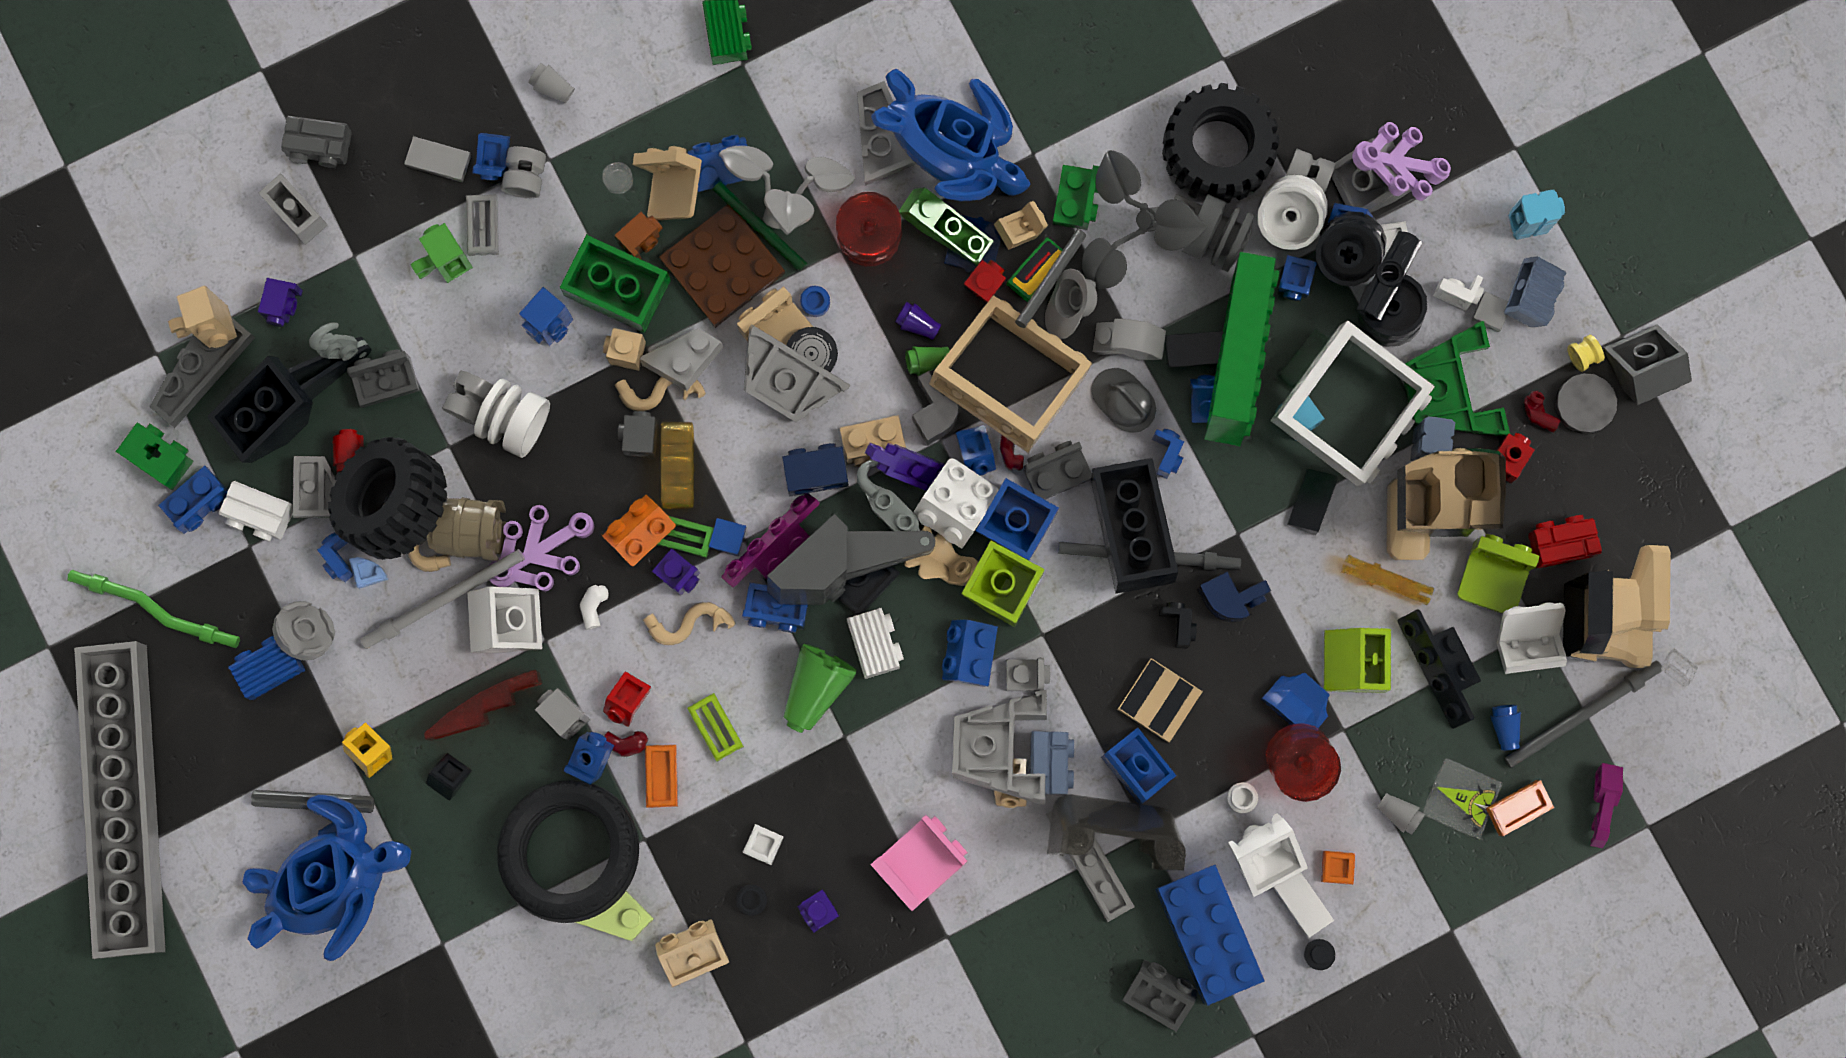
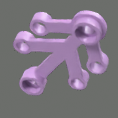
(1368, 157)
(536, 552)

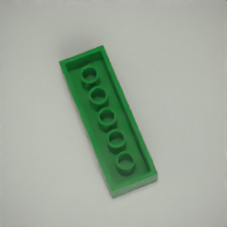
(1242, 349)

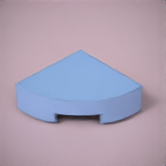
(366, 572)

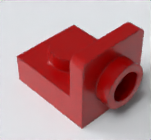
(625, 699)

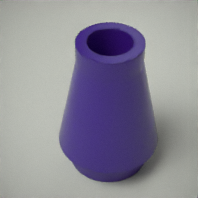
(917, 321)

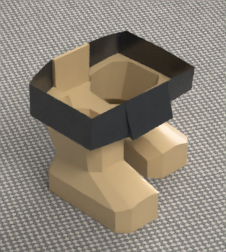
(1444, 498)
(1618, 615)

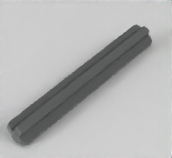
(299, 800)

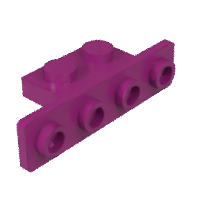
(775, 545)

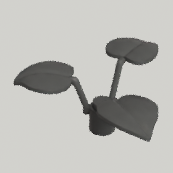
(1172, 221)

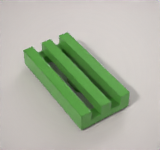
(688, 549)

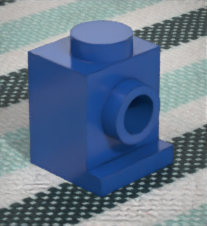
(599, 751)

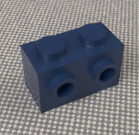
(815, 470)

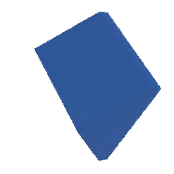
(1138, 766)

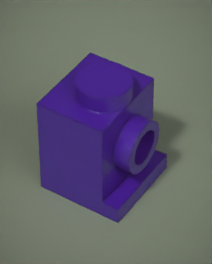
(279, 301)
(818, 911)

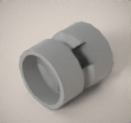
(1303, 163)
(522, 182)
(467, 398)

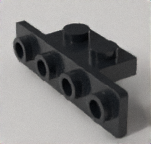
(1443, 664)

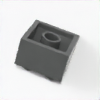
(1649, 364)

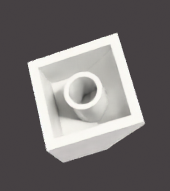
(504, 619)

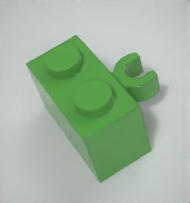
(443, 254)

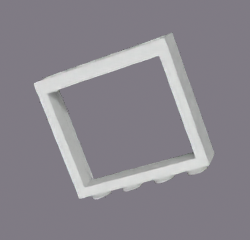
(1284, 416)

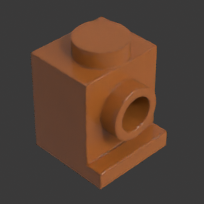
(639, 235)

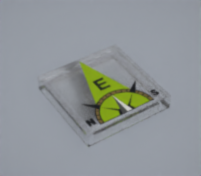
(1461, 798)

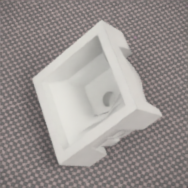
(1268, 855)

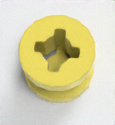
(1585, 353)

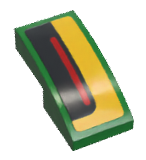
(1034, 269)

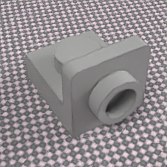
(1027, 675)

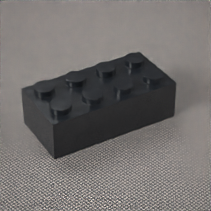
(1134, 525)

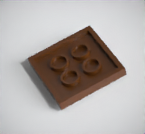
(722, 265)

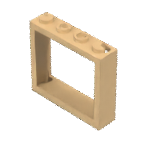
(987, 408)

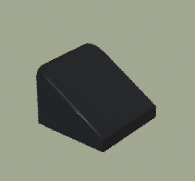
(448, 776)

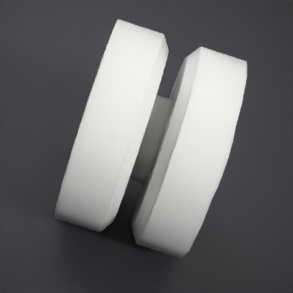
(1297, 195)

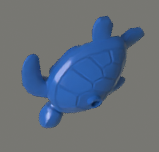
(953, 140)
(325, 881)

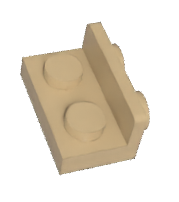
(879, 432)
(691, 952)

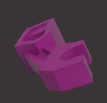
(1607, 792)

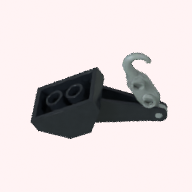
(271, 402)

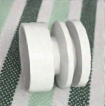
(509, 417)

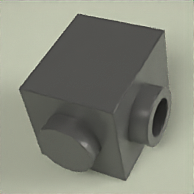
(638, 435)

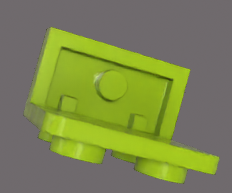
(1496, 573)

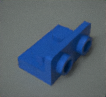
(194, 500)

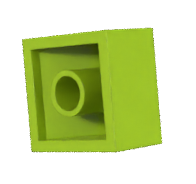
(1003, 583)

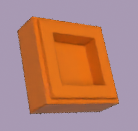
(1338, 867)

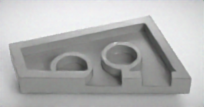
(880, 148)

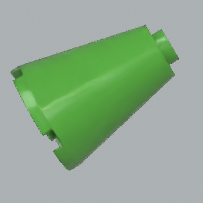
(815, 686)

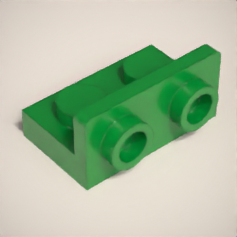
(1075, 197)

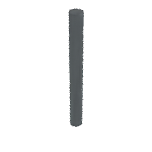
(1050, 278)

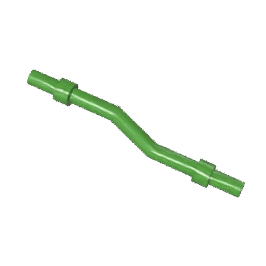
(101, 585)

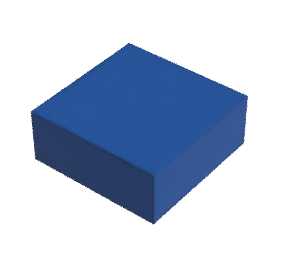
(727, 537)

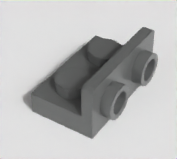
(1058, 470)
(1161, 995)

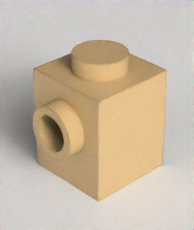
(624, 349)

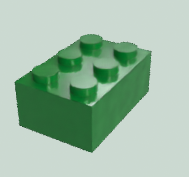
(615, 283)

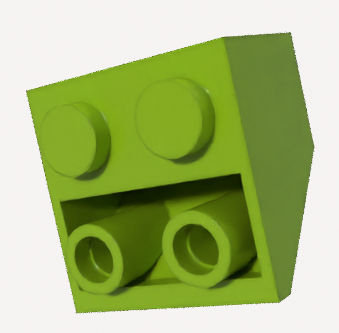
(1357, 660)

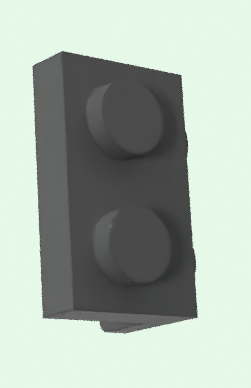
(383, 378)

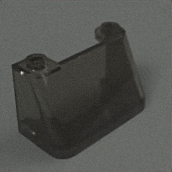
(1079, 817)

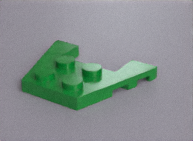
(1450, 395)

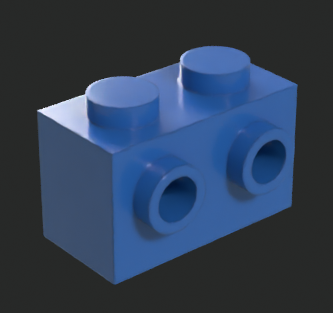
(546, 318)

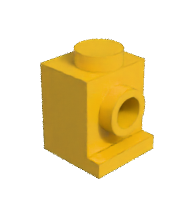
(366, 738)

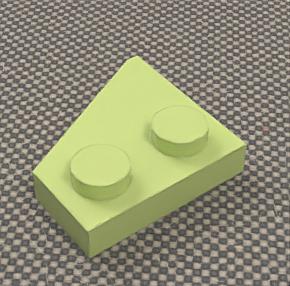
(623, 919)

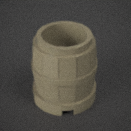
(469, 529)

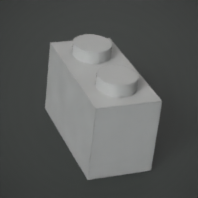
(293, 208)
(561, 713)

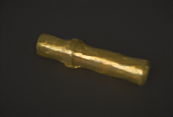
(1386, 579)

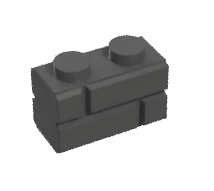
(316, 141)

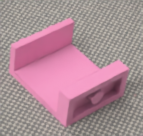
(920, 862)

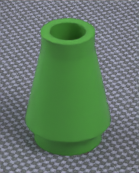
(924, 359)

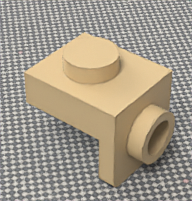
(1021, 226)

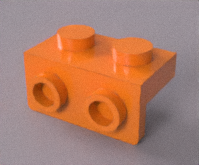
(639, 530)

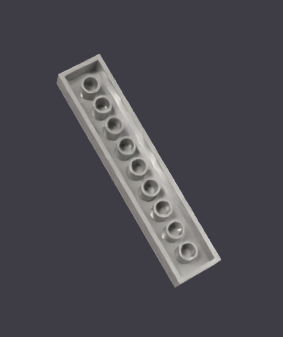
(119, 800)

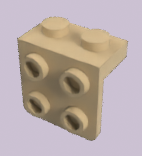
(673, 182)
(775, 316)

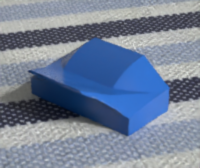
(1298, 700)

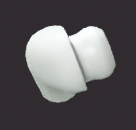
(589, 604)

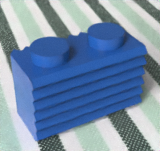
(264, 669)

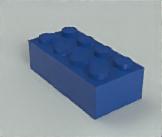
(1209, 935)

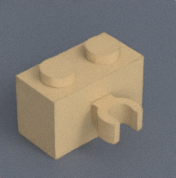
(204, 317)

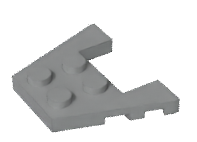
(986, 747)

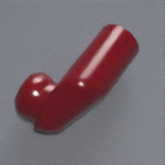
(1536, 413)
(628, 746)

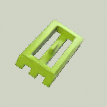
(728, 750)

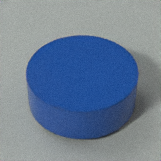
(815, 301)

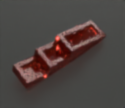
(474, 711)

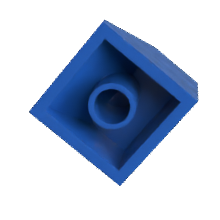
(1017, 519)

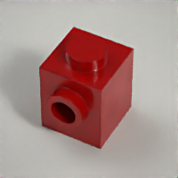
(985, 280)

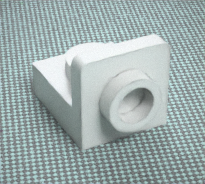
(1455, 293)

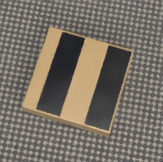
(1159, 700)

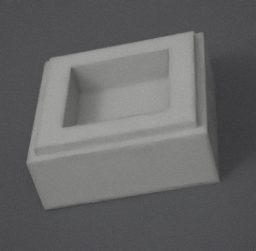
(1491, 311)

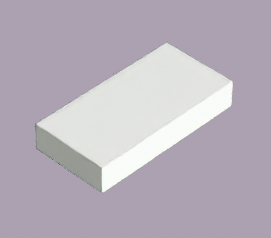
(1303, 904)

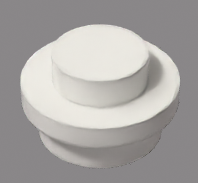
(1242, 797)

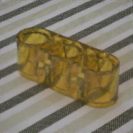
(677, 465)

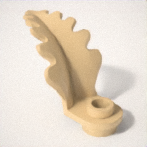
(944, 563)

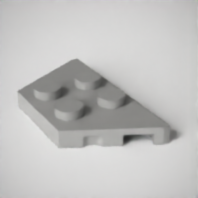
(786, 377)

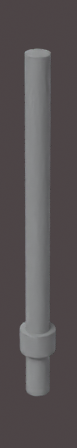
(392, 628)

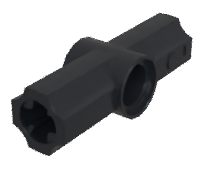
(1398, 261)

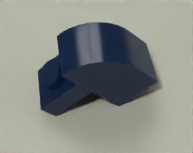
(1225, 601)

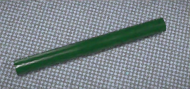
(759, 226)

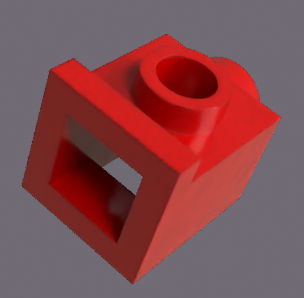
(1520, 445)

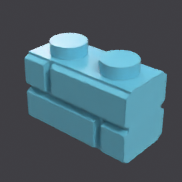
(1536, 214)

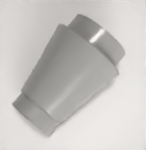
(550, 83)
(1401, 813)

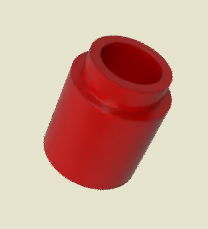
(345, 446)

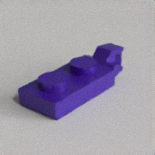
(905, 464)

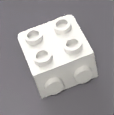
(955, 502)
(1531, 638)

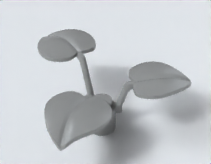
(783, 208)

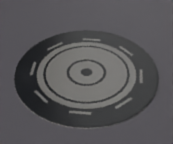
(816, 346)

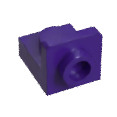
(677, 573)

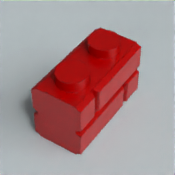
(1565, 542)

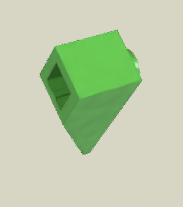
(945, 225)

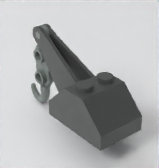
(834, 555)

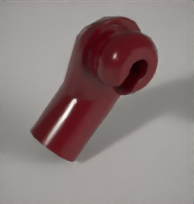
(1010, 460)

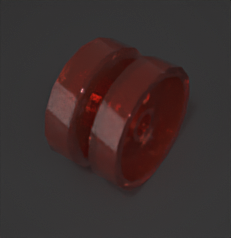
(866, 211)
(1303, 762)

